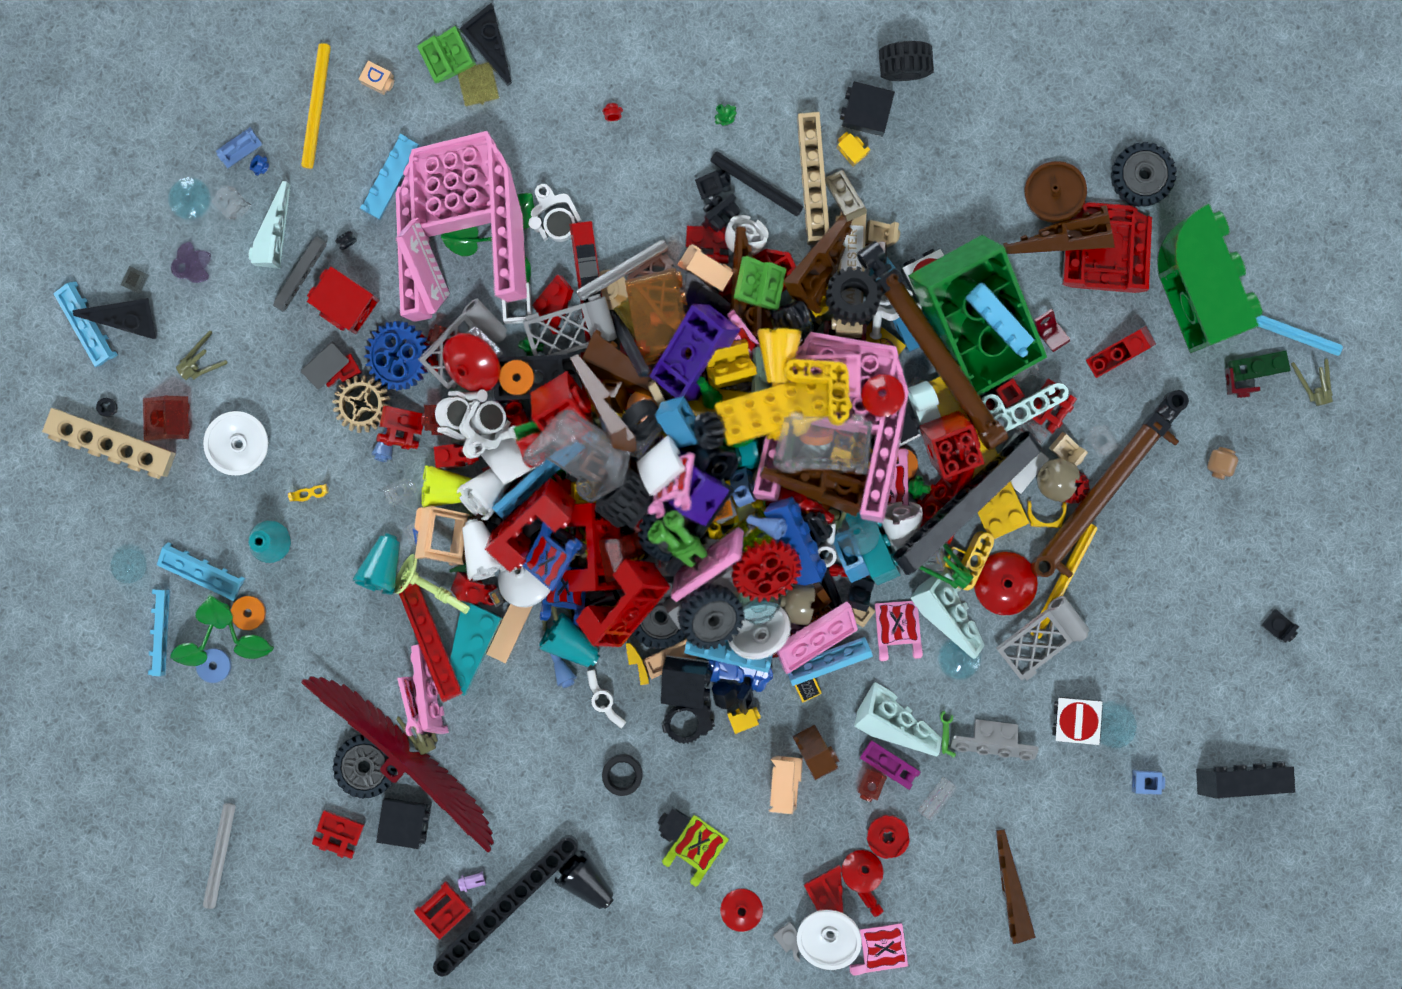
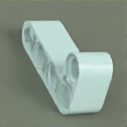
(924, 402)
(1026, 405)

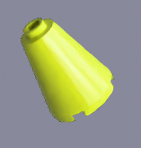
(441, 487)

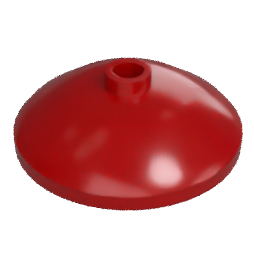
(471, 362)
(991, 588)

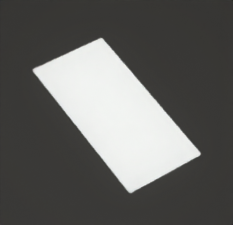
(505, 459)

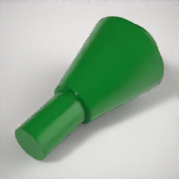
(710, 395)

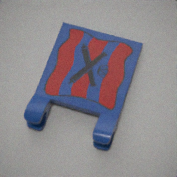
(549, 559)
(563, 598)

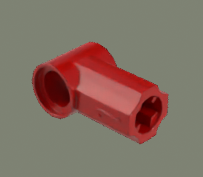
(516, 414)

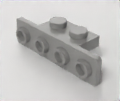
(994, 739)

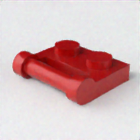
(448, 915)

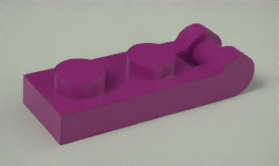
(889, 764)

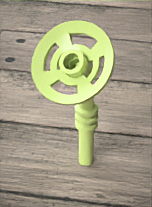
(408, 575)

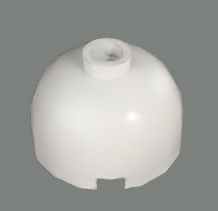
(755, 232)

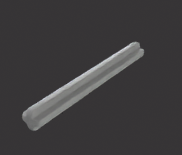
(622, 270)
(219, 856)

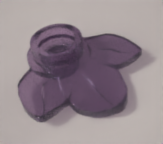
(194, 263)

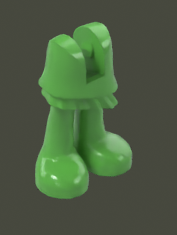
(681, 548)

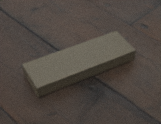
(845, 195)

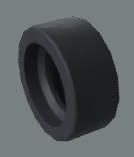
(636, 413)
(625, 790)

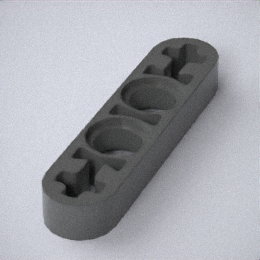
(299, 273)

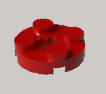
(886, 824)

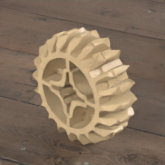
(344, 396)

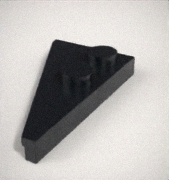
(484, 35)
(700, 293)
(127, 316)

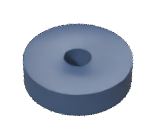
(223, 666)

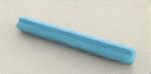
(1299, 335)

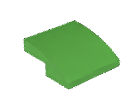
(446, 55)
(760, 283)

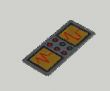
(497, 597)

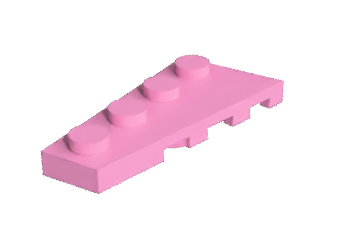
(426, 695)

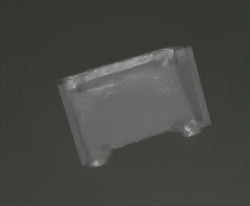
(818, 444)
(582, 452)

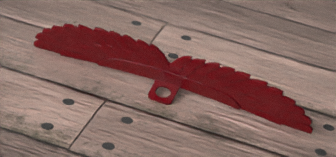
(421, 768)

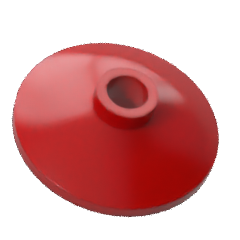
(885, 405)
(853, 875)
(741, 899)

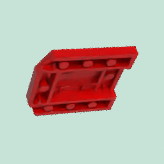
(1117, 268)

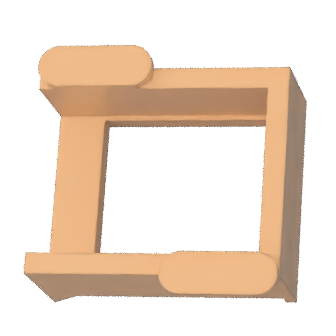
(705, 267)
(424, 525)
(785, 783)

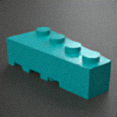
(880, 560)
(471, 642)

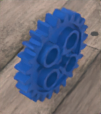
(397, 355)

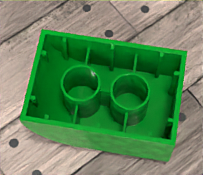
(965, 333)

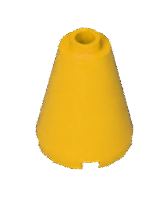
(777, 350)

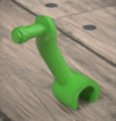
(945, 737)

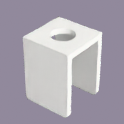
(517, 320)

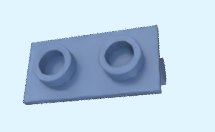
(238, 148)

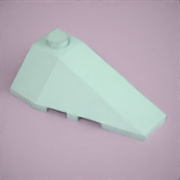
(270, 238)
(943, 608)
(887, 720)

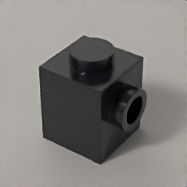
(672, 824)

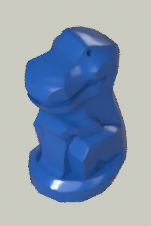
(732, 672)

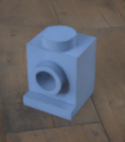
(1155, 787)

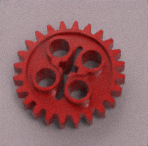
(766, 570)

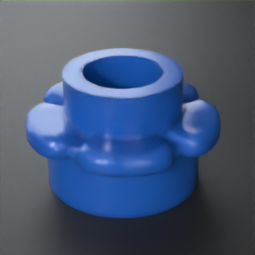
(259, 165)

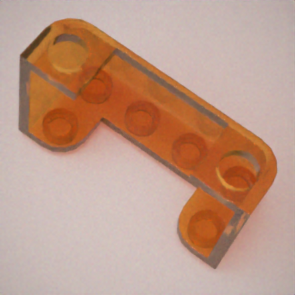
(656, 311)

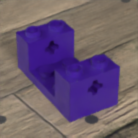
(703, 333)
(704, 493)

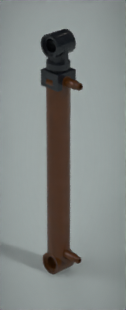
(1152, 429)
(989, 430)

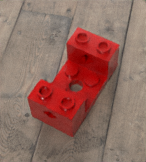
(596, 529)
(507, 541)
(614, 625)

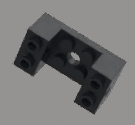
(549, 365)

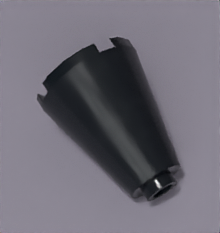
(715, 462)
(585, 881)

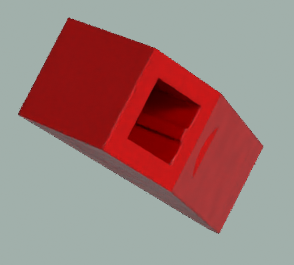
(1121, 352)

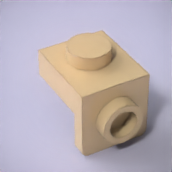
(882, 232)
(1068, 450)

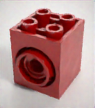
(341, 301)
(557, 396)
(952, 444)

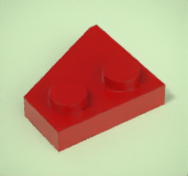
(553, 299)
(826, 890)

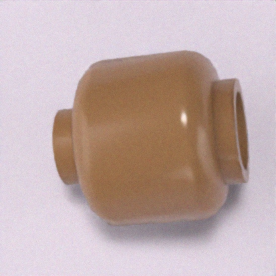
(1222, 463)

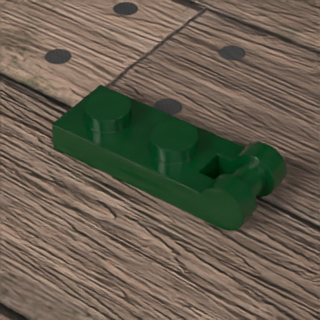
(1260, 366)

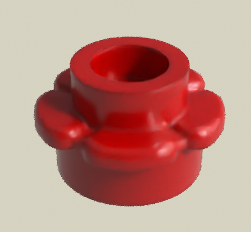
(612, 112)

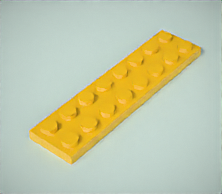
(1004, 510)

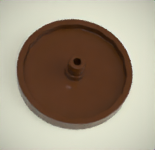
(1055, 191)

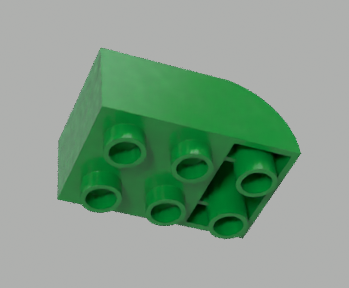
(1205, 281)

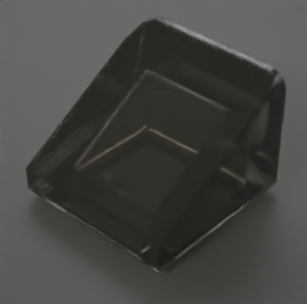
(134, 280)

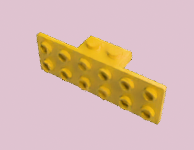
(766, 409)

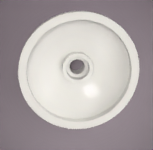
(221, 443)
(521, 588)
(750, 642)
(827, 949)

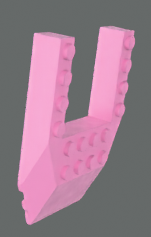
(455, 189)
(875, 360)

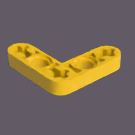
(828, 377)

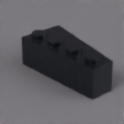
(1245, 781)

